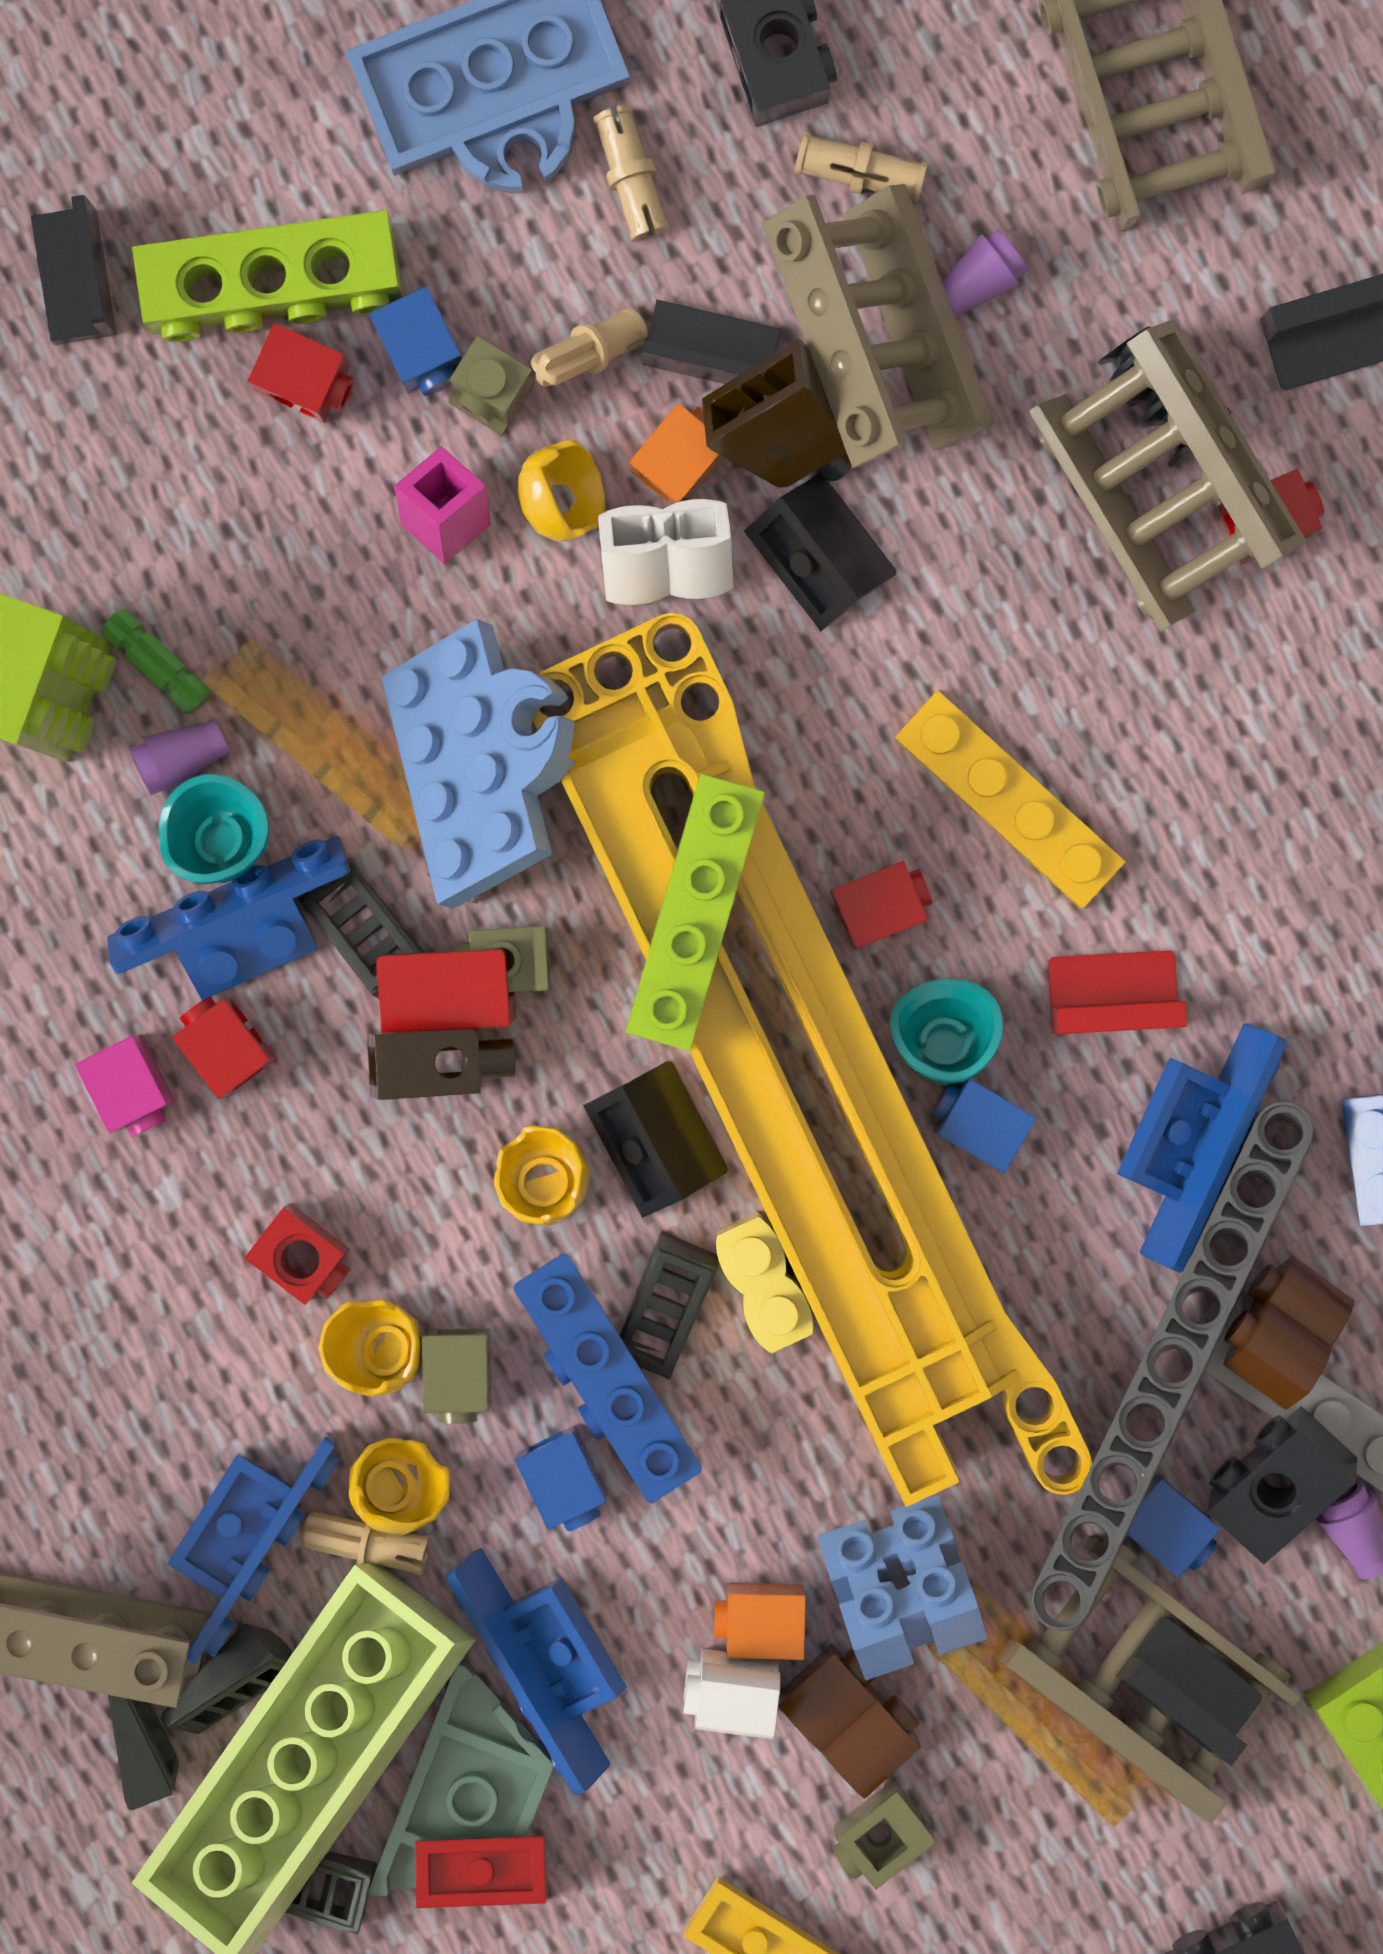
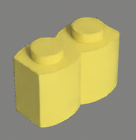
(771, 1296)

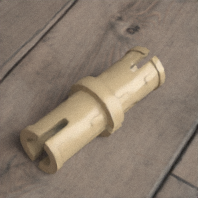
(858, 166)
(631, 173)

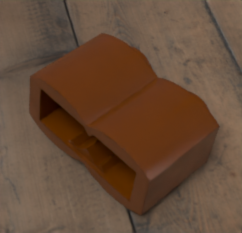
(1287, 1331)
(850, 1720)

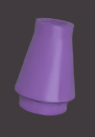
(983, 273)
(178, 755)
(1357, 1529)

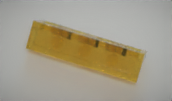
(319, 740)
(1032, 1726)

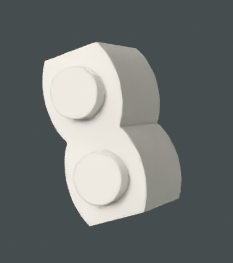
(666, 551)
(732, 1694)

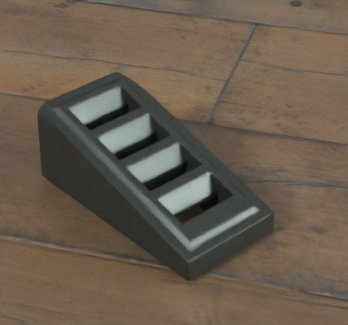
(347, 945)
(686, 1257)
(229, 1679)
(143, 1752)
(326, 1913)

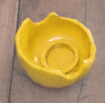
(567, 465)
(547, 1197)
(350, 1354)
(381, 1498)

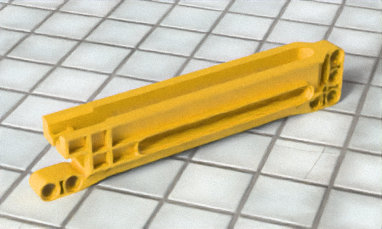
(906, 1337)

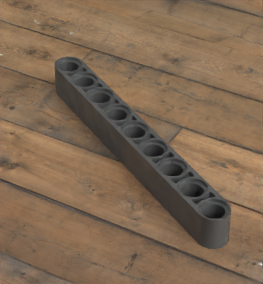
(1179, 1333)

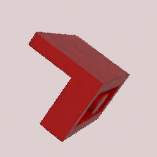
(444, 990)
(1114, 992)
(481, 1872)

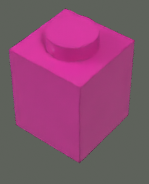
(442, 504)
(126, 1086)

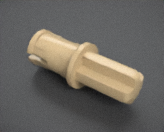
(590, 348)
(362, 1543)

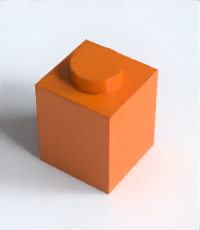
(676, 456)
(762, 1621)

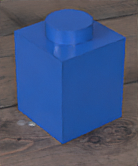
(418, 342)
(981, 1123)
(562, 1480)
(1173, 1529)

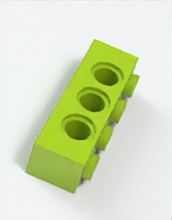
(172, 268)
(695, 912)

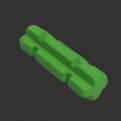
(155, 661)

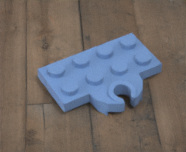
(487, 81)
(475, 759)

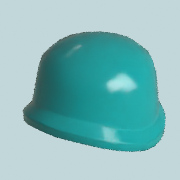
(212, 829)
(946, 1030)

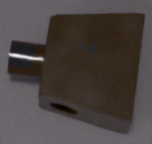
(777, 421)
(405, 1065)

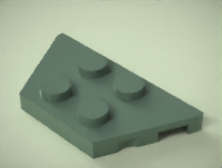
(473, 1779)

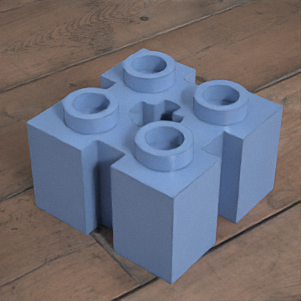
(890, 1621)

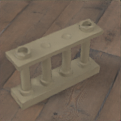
(1221, 95)
(915, 312)
(1228, 474)
(96, 1639)
(1091, 1700)

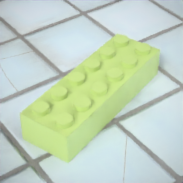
(303, 1761)

